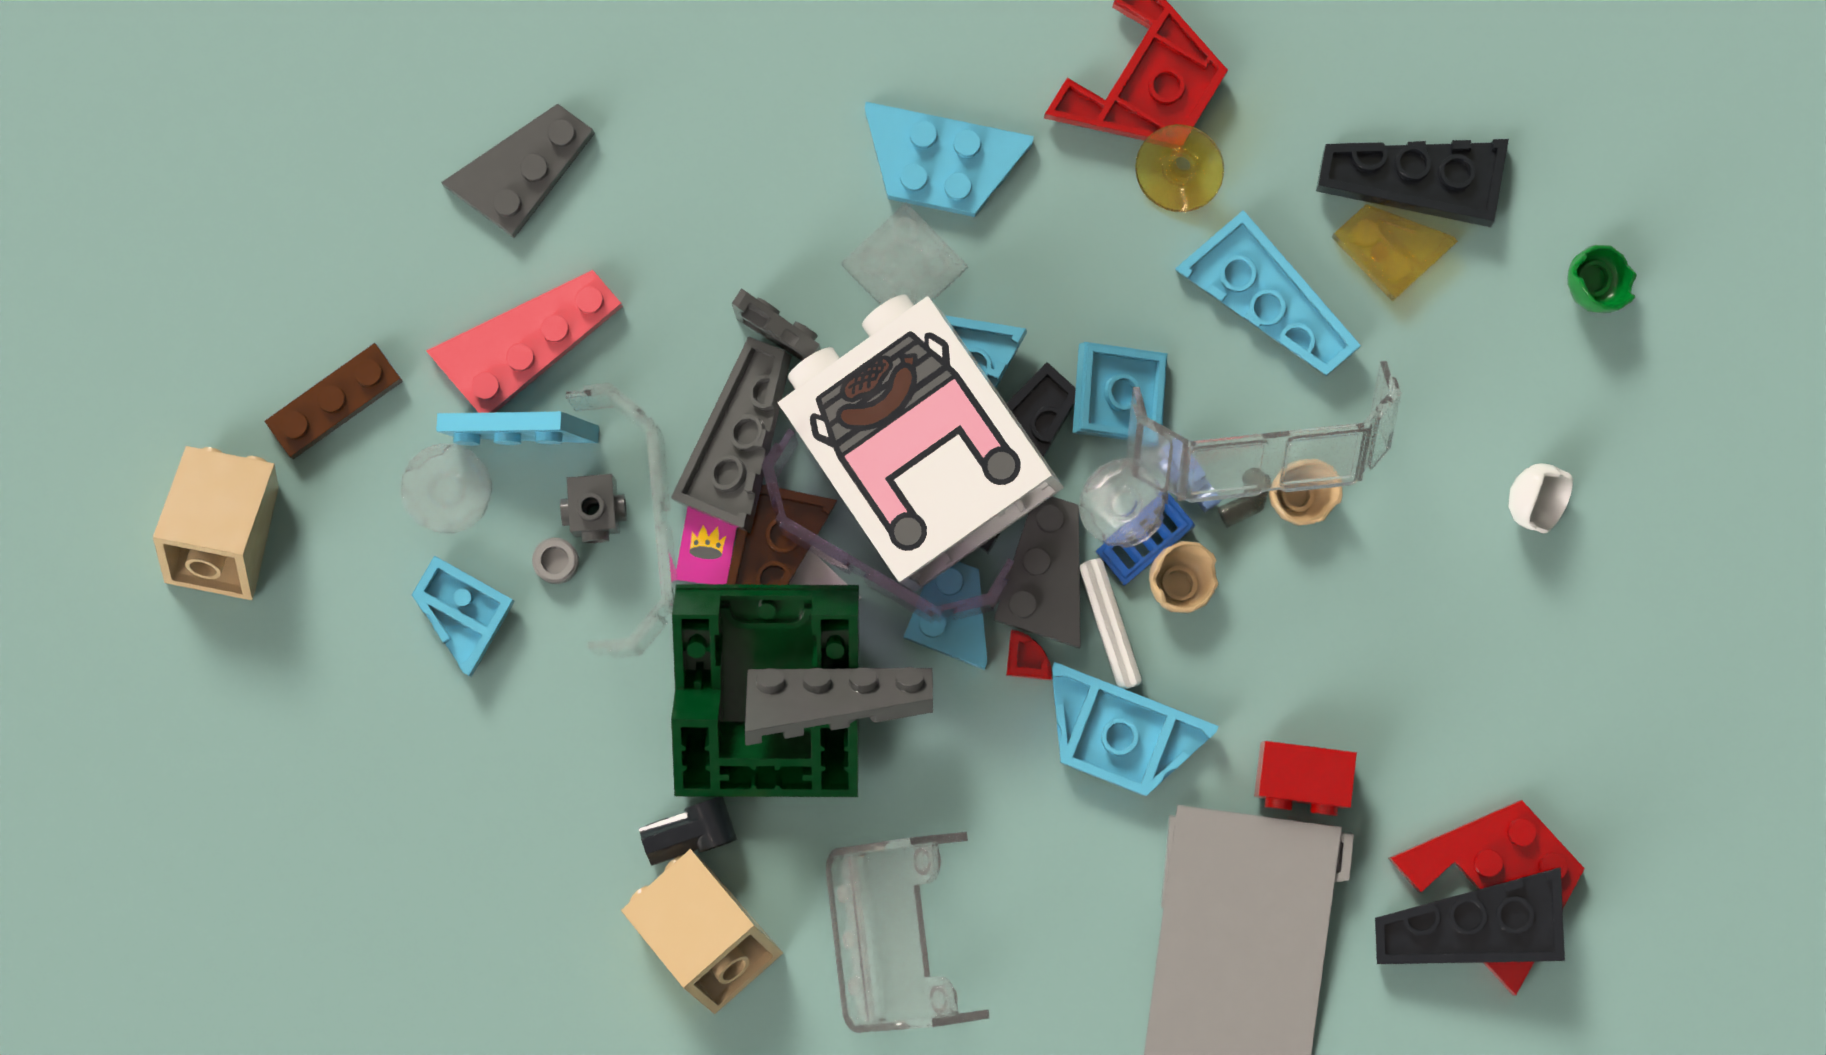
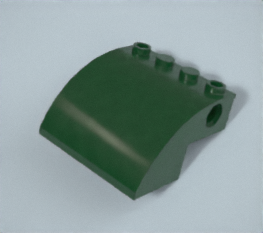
(753, 626)

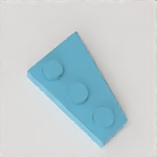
(514, 427)

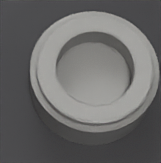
(555, 560)

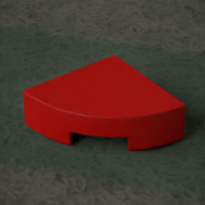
(1027, 658)

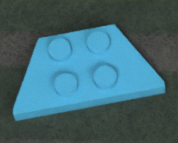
(941, 159)
(1121, 732)

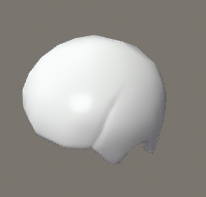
(1540, 497)

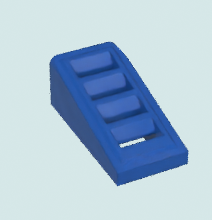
(1117, 566)

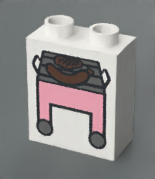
(917, 440)

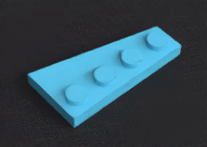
(1261, 286)

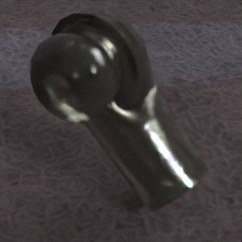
(1242, 508)

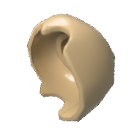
(1305, 506)
(1183, 577)

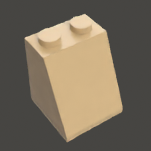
(216, 522)
(701, 931)

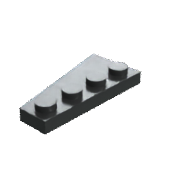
(817, 696)

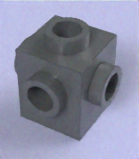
(587, 492)

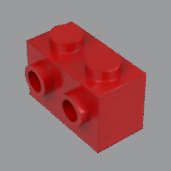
(1305, 776)

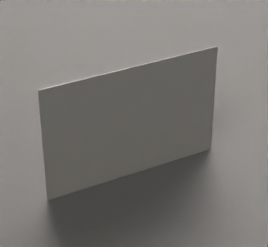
(1242, 935)

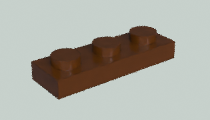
(333, 401)

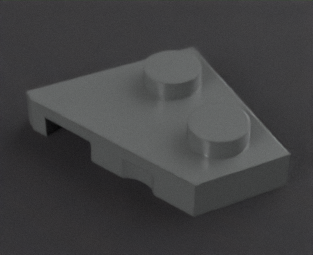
(766, 321)

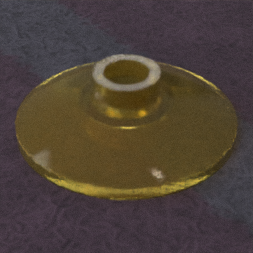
(1169, 185)

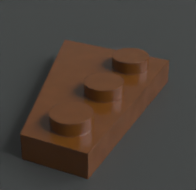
(765, 553)

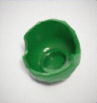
(1601, 279)

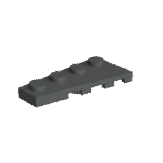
(727, 461)

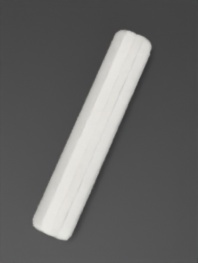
(1110, 624)

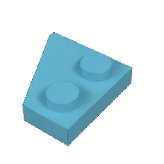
(461, 611)
(955, 638)

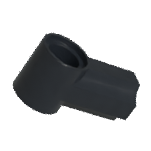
(699, 828)

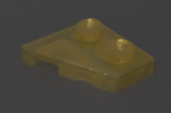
(1391, 247)

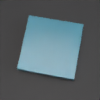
(1106, 387)

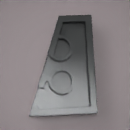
(1045, 575)

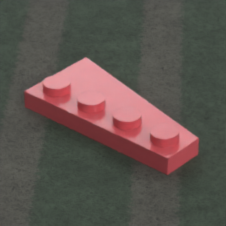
(518, 346)

